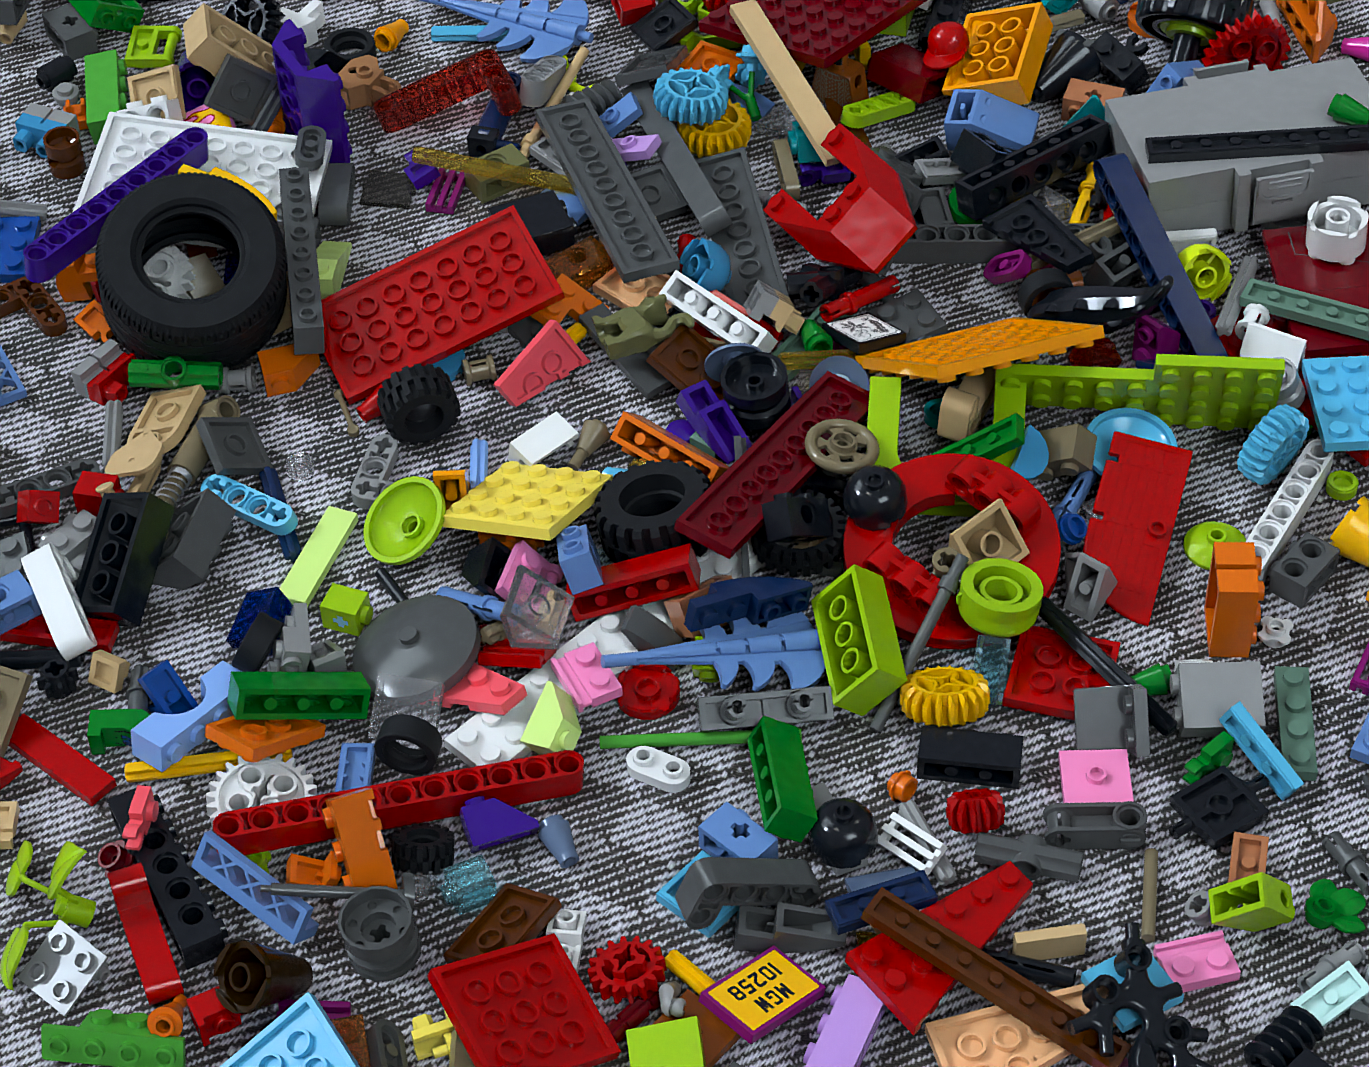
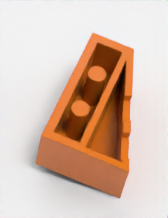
(359, 840)

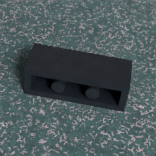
(969, 757)

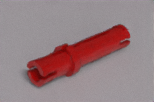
(850, 302)

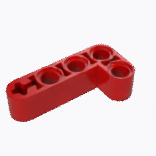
(145, 933)

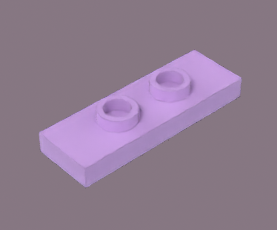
(637, 147)

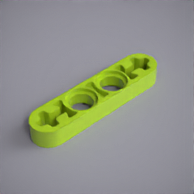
(876, 110)

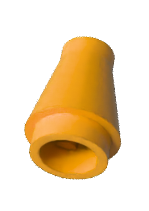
(390, 35)

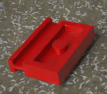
(506, 656)

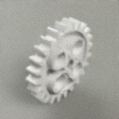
(171, 272)
(235, 792)

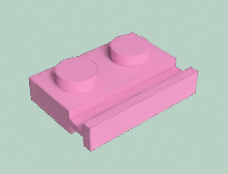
(585, 678)
(1198, 961)

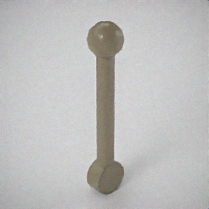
(352, 429)

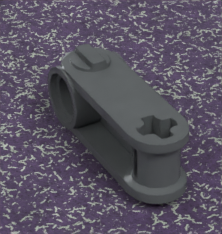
(1096, 825)

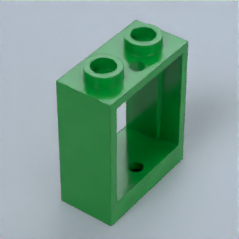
(110, 14)

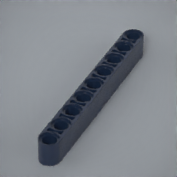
(1156, 255)

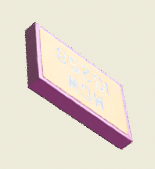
(762, 994)

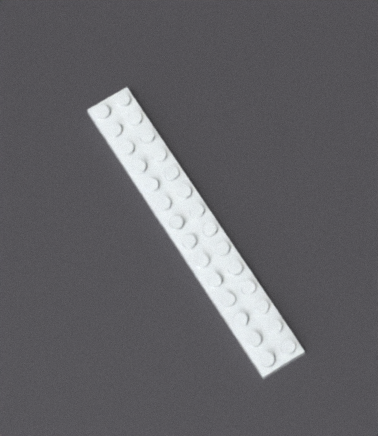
(497, 737)

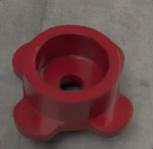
(114, 856)

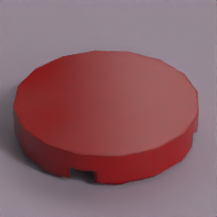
(648, 691)

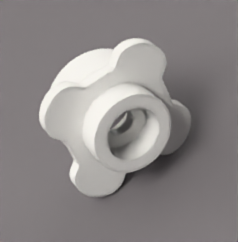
(1275, 631)

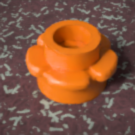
(902, 786)

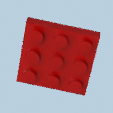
(1048, 671)

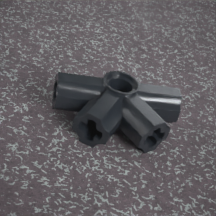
(821, 283)

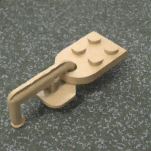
(156, 432)

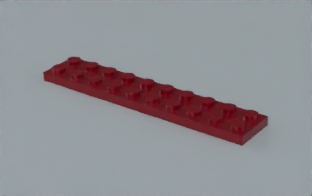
(773, 465)

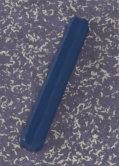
(272, 487)

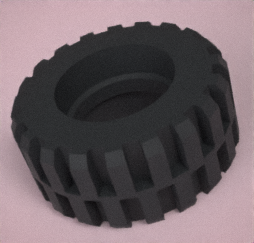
(642, 505)

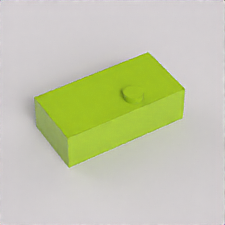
(858, 640)

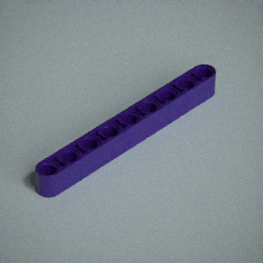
(81, 229)

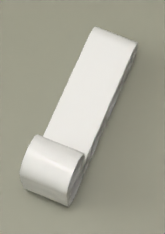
(52, 584)

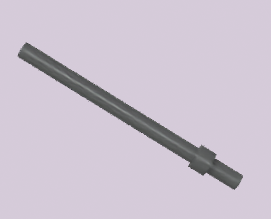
(947, 587)

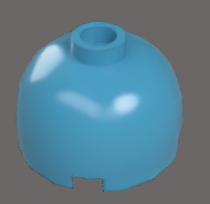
(706, 264)

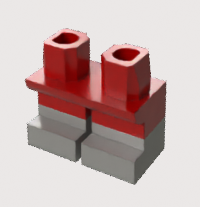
(104, 374)

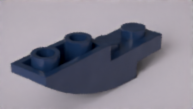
(749, 597)

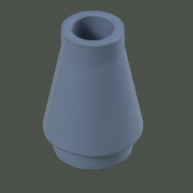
(558, 839)

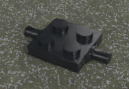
(1219, 807)

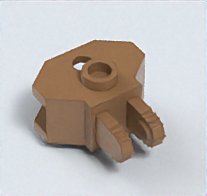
(366, 84)

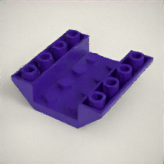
(309, 95)

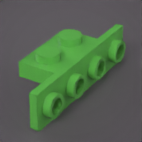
(112, 1041)

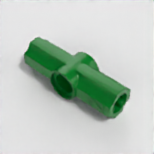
(158, 372)

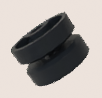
(756, 389)

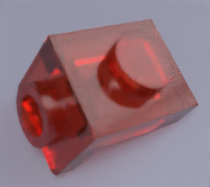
(1101, 353)

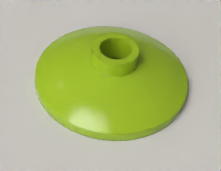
(1201, 537)

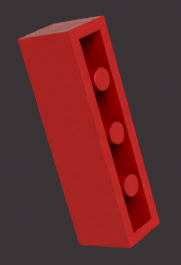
(640, 582)

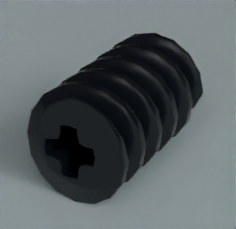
(1284, 1039)

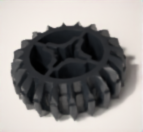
(263, 21)

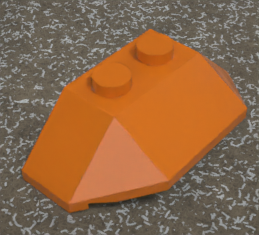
(1311, 24)

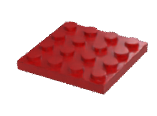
(523, 1008)

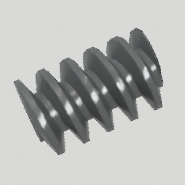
(600, 95)

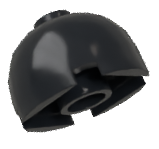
(875, 497)
(843, 833)

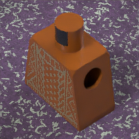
(841, 82)

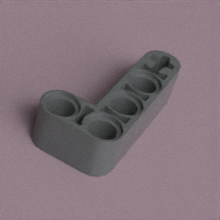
(743, 882)

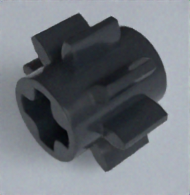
(57, 679)

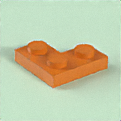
(575, 303)

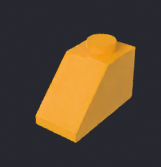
(453, 484)

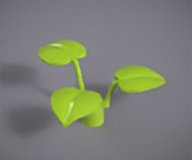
(68, 906)

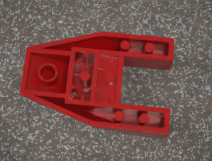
(863, 223)

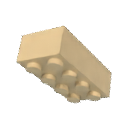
(213, 35)

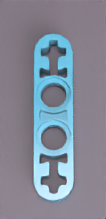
(251, 500)

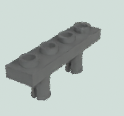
(747, 709)

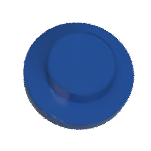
(1072, 528)

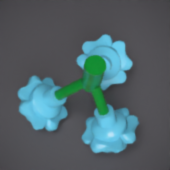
(749, 75)

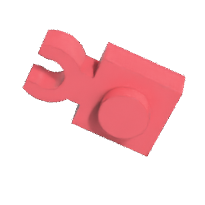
(141, 814)

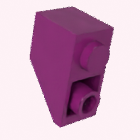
(1153, 338)

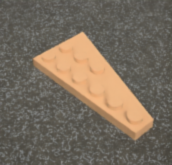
(997, 1038)

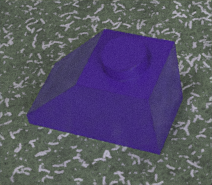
(494, 823)

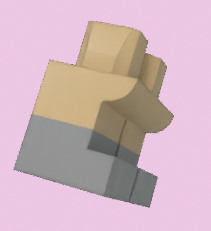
(775, 305)

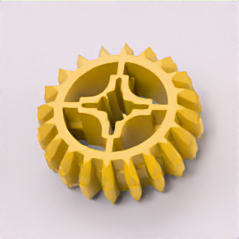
(722, 135)
(945, 696)

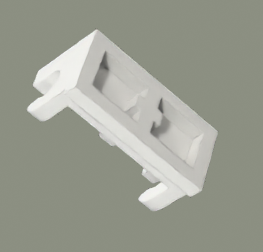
(542, 440)

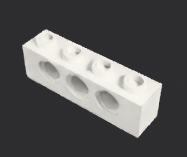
(715, 314)

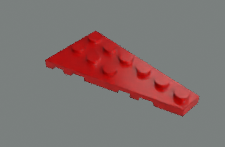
(913, 985)

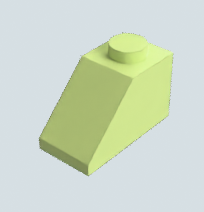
(552, 723)

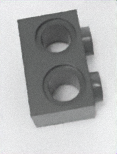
(1303, 569)

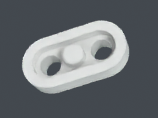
(656, 769)

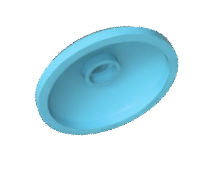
(1127, 421)

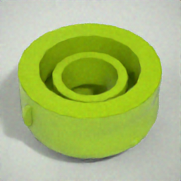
(999, 597)

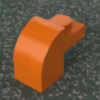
(76, 279)

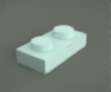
(1334, 994)

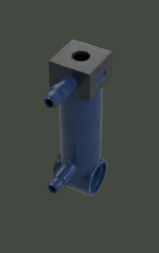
(491, 128)

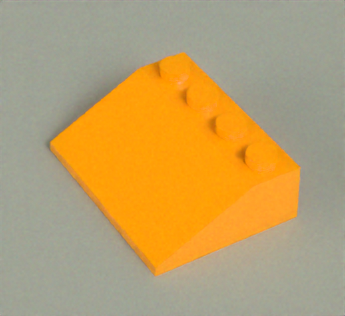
(1003, 52)

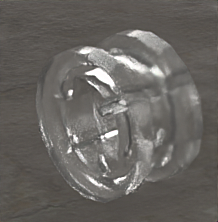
(300, 459)

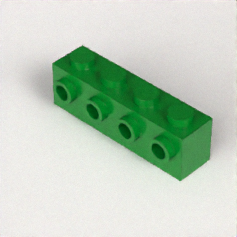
(298, 695)
(782, 779)

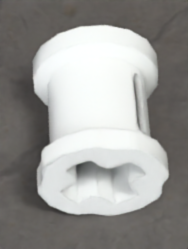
(1250, 314)

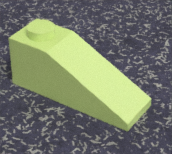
(332, 264)

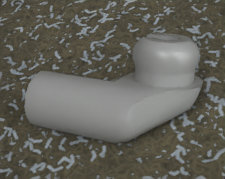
(669, 1003)

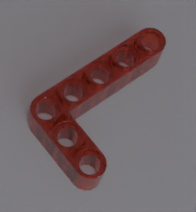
(448, 87)

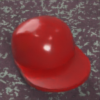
(946, 45)

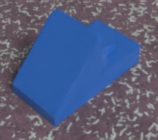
(166, 690)

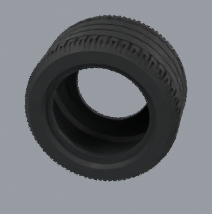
(207, 329)

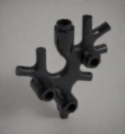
(1136, 992)

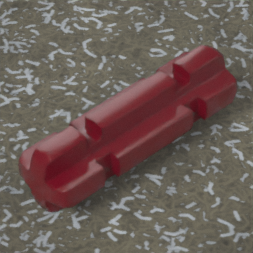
(633, 1015)

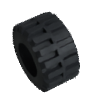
(418, 404)

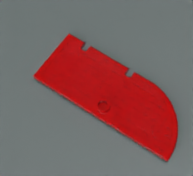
(1139, 512)

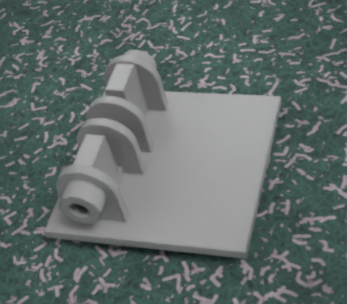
(64, 968)

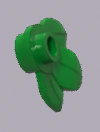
(1334, 907)

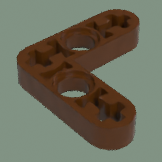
(19, 298)

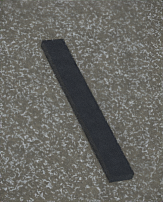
(1257, 144)

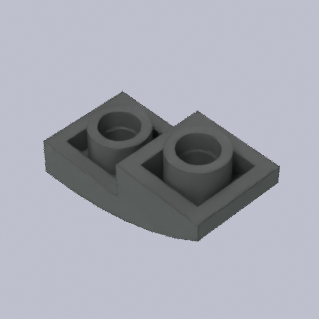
(648, 631)

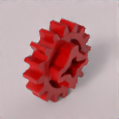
(627, 969)

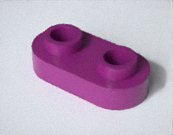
(1008, 267)

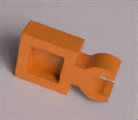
(94, 322)

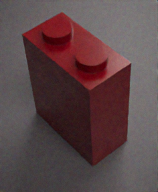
(904, 72)

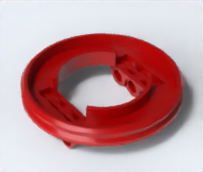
(933, 483)

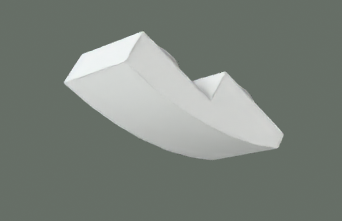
(570, 930)

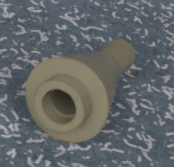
(592, 436)

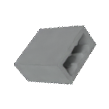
(1210, 690)

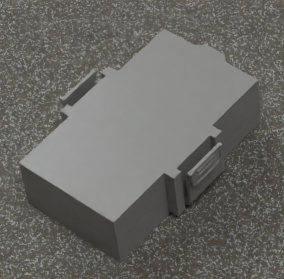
(1231, 100)

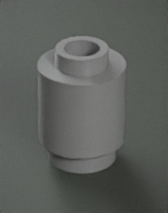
(1101, 9)

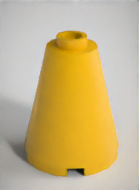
(1353, 534)

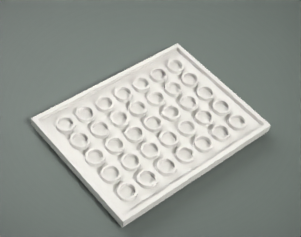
(242, 152)

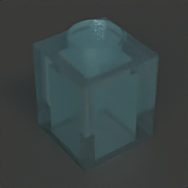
(468, 885)

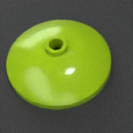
(404, 520)

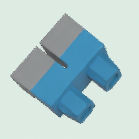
(36, 122)

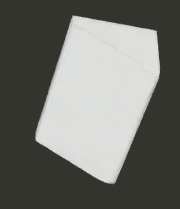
(1270, 343)

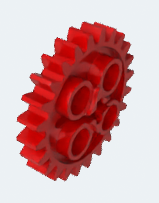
(1256, 40)

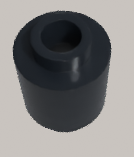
(56, 72)

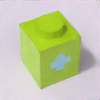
(346, 609)

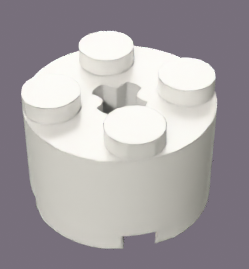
(1336, 230)

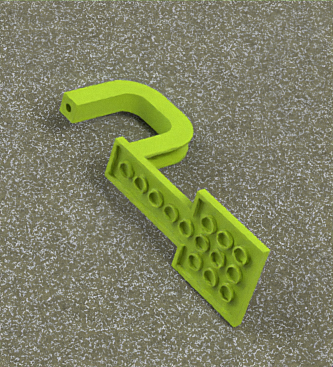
(1178, 391)

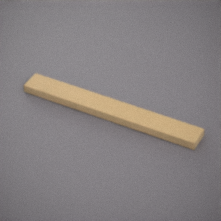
(785, 75)

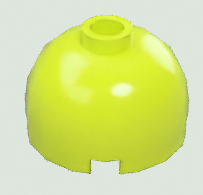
(1207, 269)

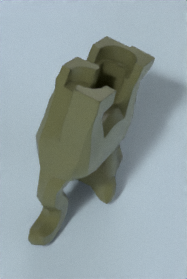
(631, 328)

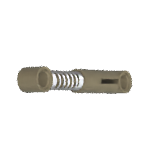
(192, 454)

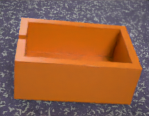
(1233, 599)

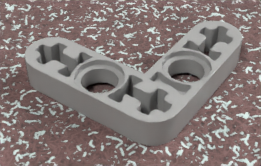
(371, 484)

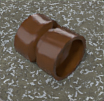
(64, 152)

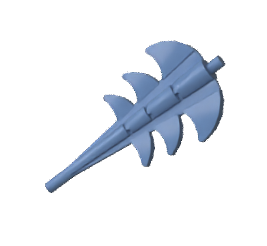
(552, 31)
(782, 642)

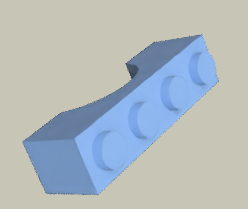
(168, 737)

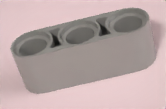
(541, 80)

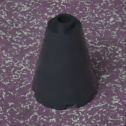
(1063, 61)

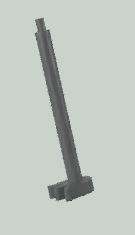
(407, 888)

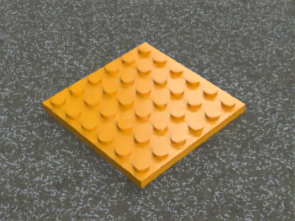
(980, 347)

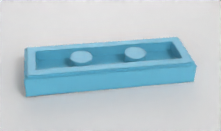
(1261, 751)

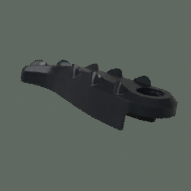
(1100, 303)

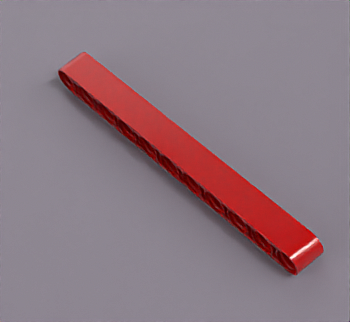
(406, 801)

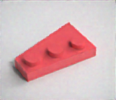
(542, 361)
(485, 692)

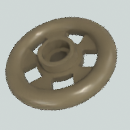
(841, 446)

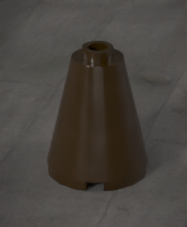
(258, 976)

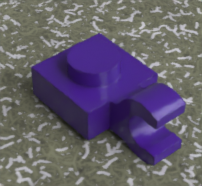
(420, 174)
(828, 174)

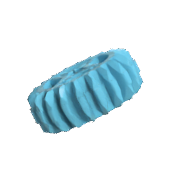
(690, 96)
(1273, 444)

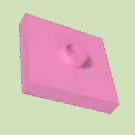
(1095, 776)

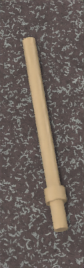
(560, 91)

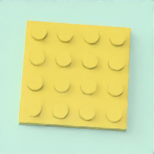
(526, 501)

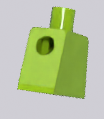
(1264, 902)

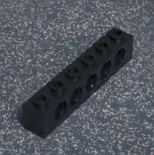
(1033, 167)
(174, 886)

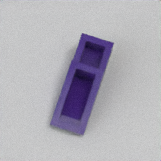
(711, 419)

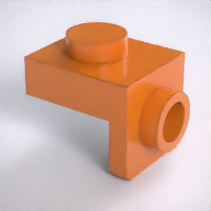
(313, 871)

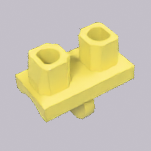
(431, 1038)

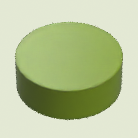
(1341, 485)

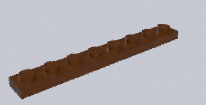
(987, 977)

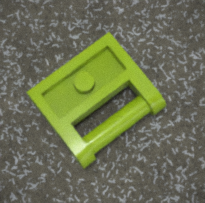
(144, 46)

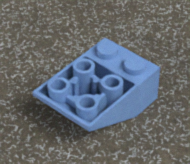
(989, 114)

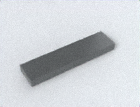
(635, 367)

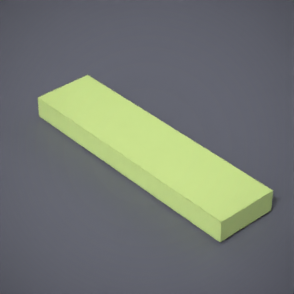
(318, 555)

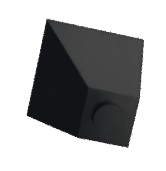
(485, 566)

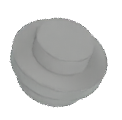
(64, 92)

